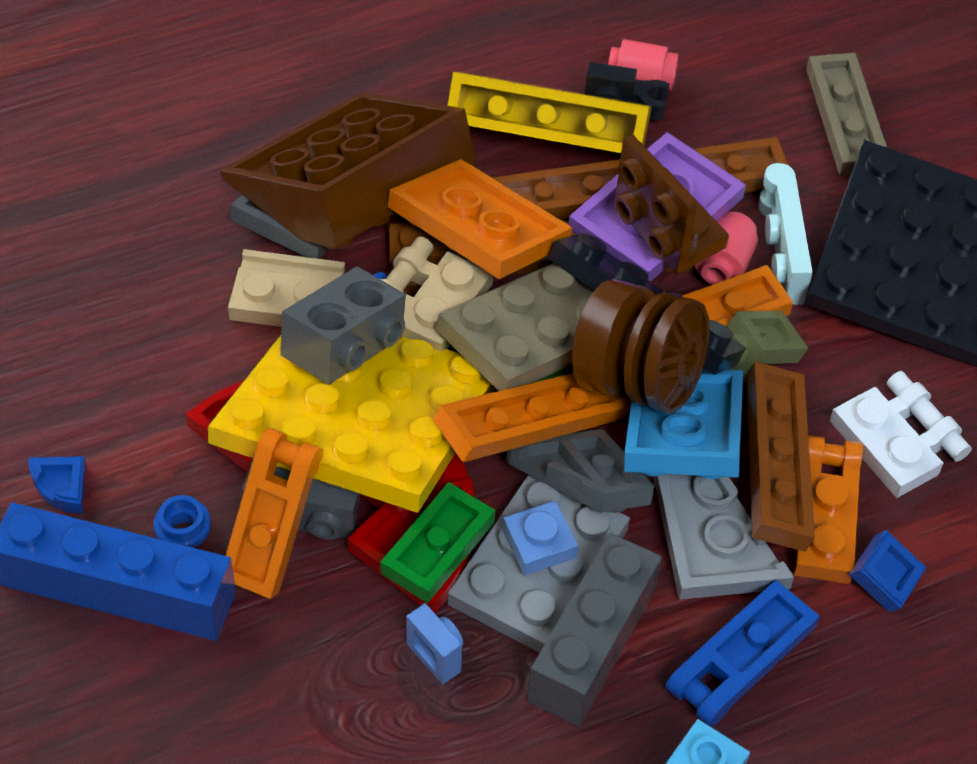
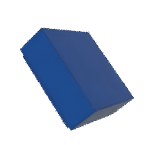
(887, 571)

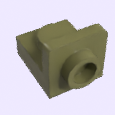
(767, 339)

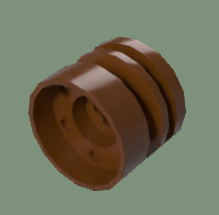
(640, 345)

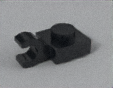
(622, 85)

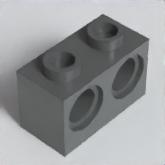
(342, 325)

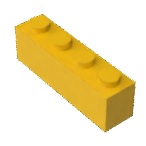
(548, 112)

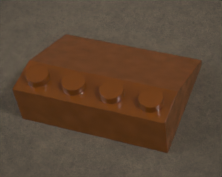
(337, 169)

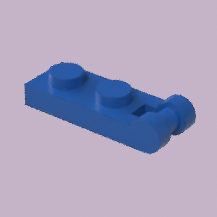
(743, 652)

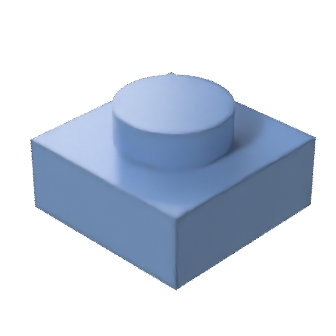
(540, 537)
(435, 643)

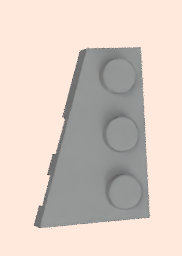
(713, 539)

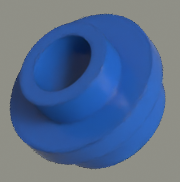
(182, 510)

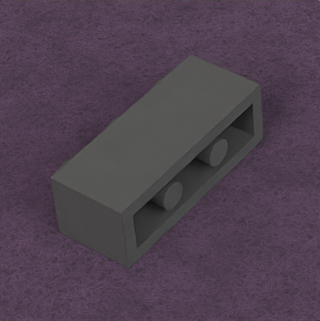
(593, 629)

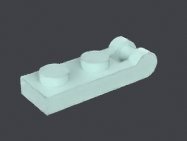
(786, 231)

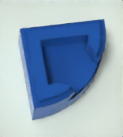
(60, 481)

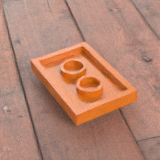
(478, 218)

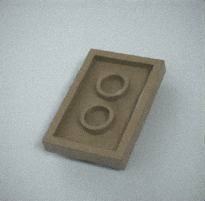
(519, 327)

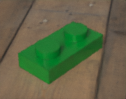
(437, 542)

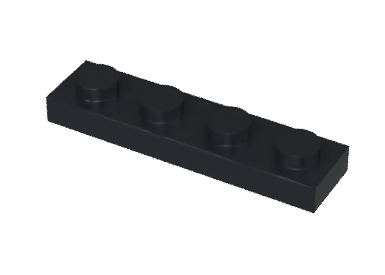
(590, 263)

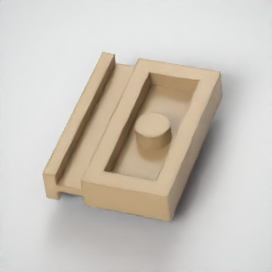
(274, 282)

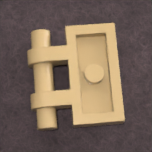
(442, 288)

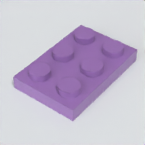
(703, 180)

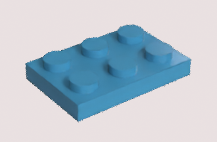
(696, 438)

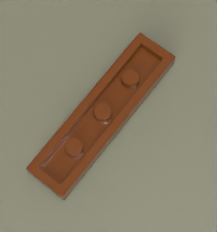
(779, 457)

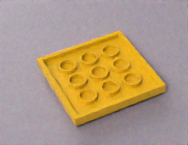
(369, 422)

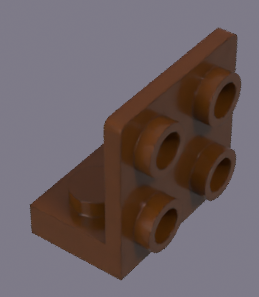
(664, 210)

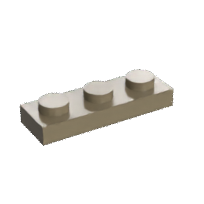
(844, 106)

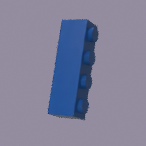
(115, 571)

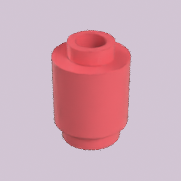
(650, 60)
(739, 251)

